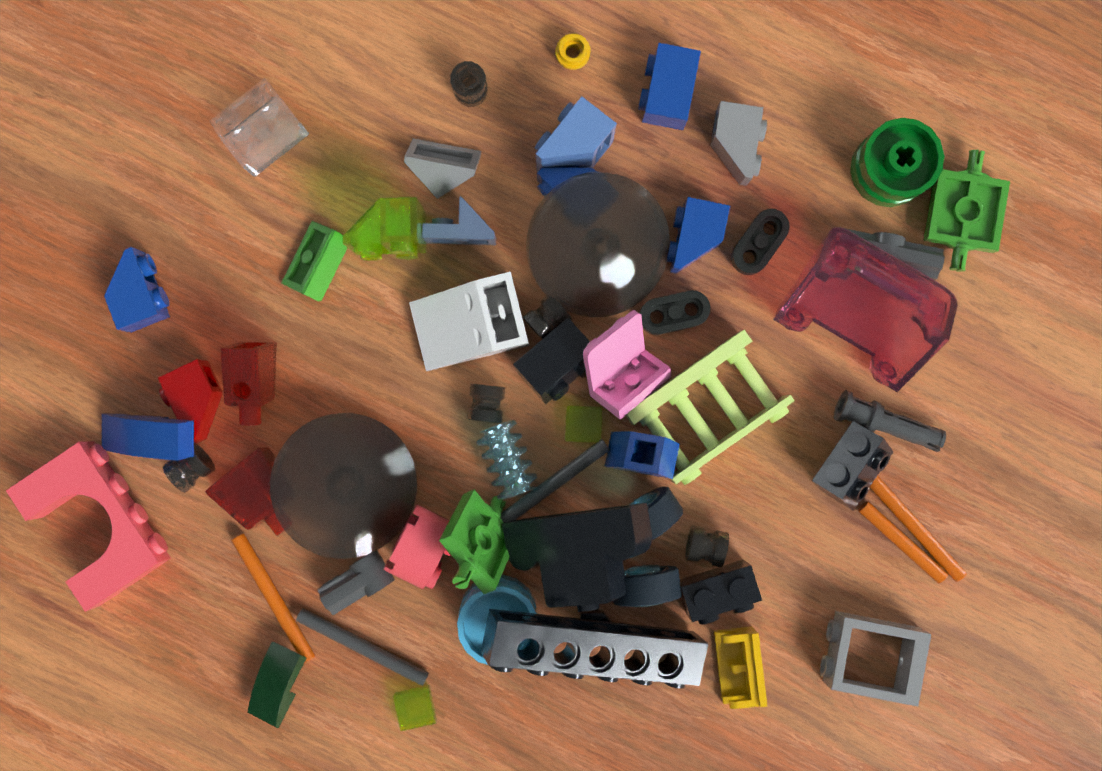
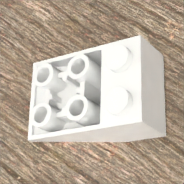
(469, 322)

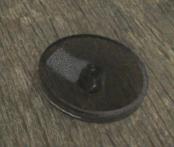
(598, 244)
(343, 485)

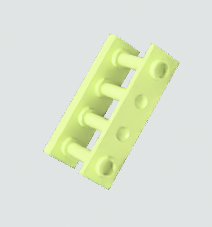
(705, 372)

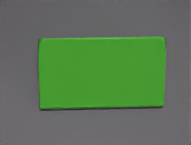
(315, 261)

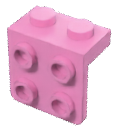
(620, 368)

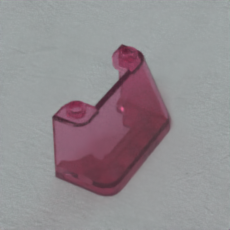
(872, 305)

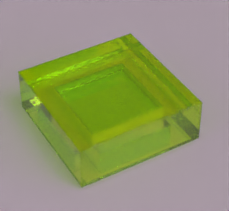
(583, 424)
(415, 708)

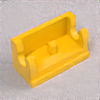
(740, 667)

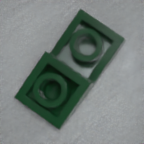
(273, 683)

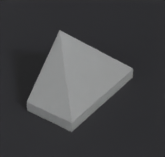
(441, 165)

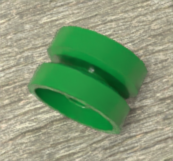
(897, 162)

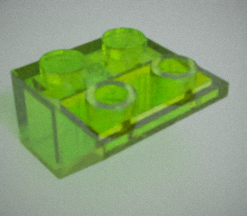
(388, 228)

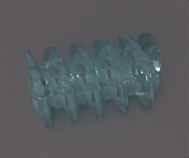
(507, 460)

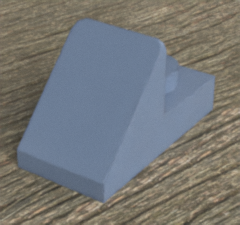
(469, 231)

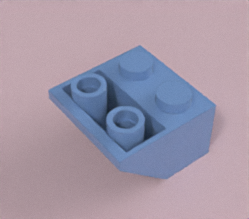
(578, 139)

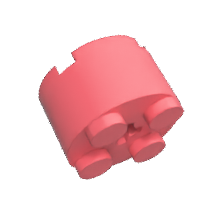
(418, 549)

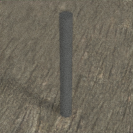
(555, 481)
(362, 646)

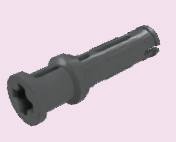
(875, 417)

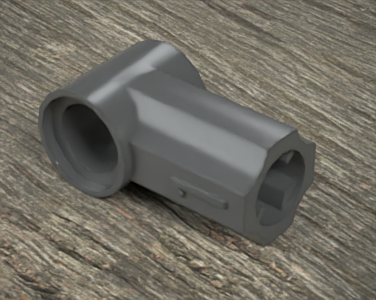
(362, 579)

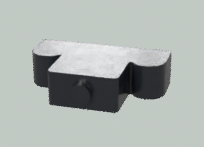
(580, 552)

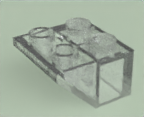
(258, 128)

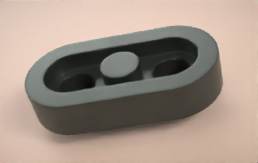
(759, 243)
(673, 312)

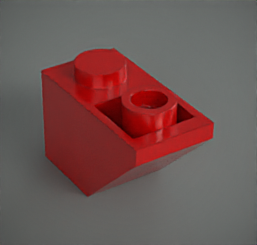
(192, 395)

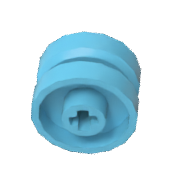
(474, 611)

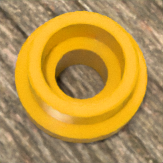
(572, 41)

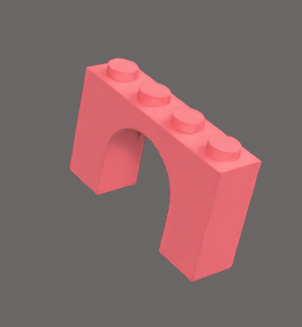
(133, 544)

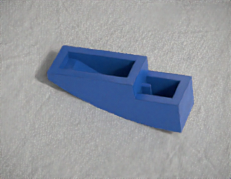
(148, 436)

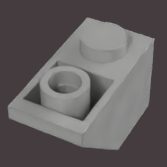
(736, 139)

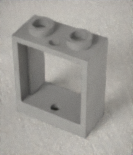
(910, 664)

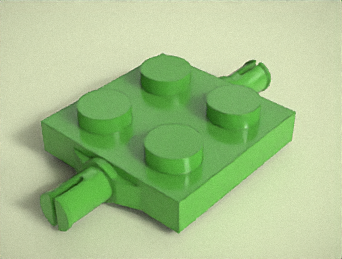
(967, 211)
(477, 542)

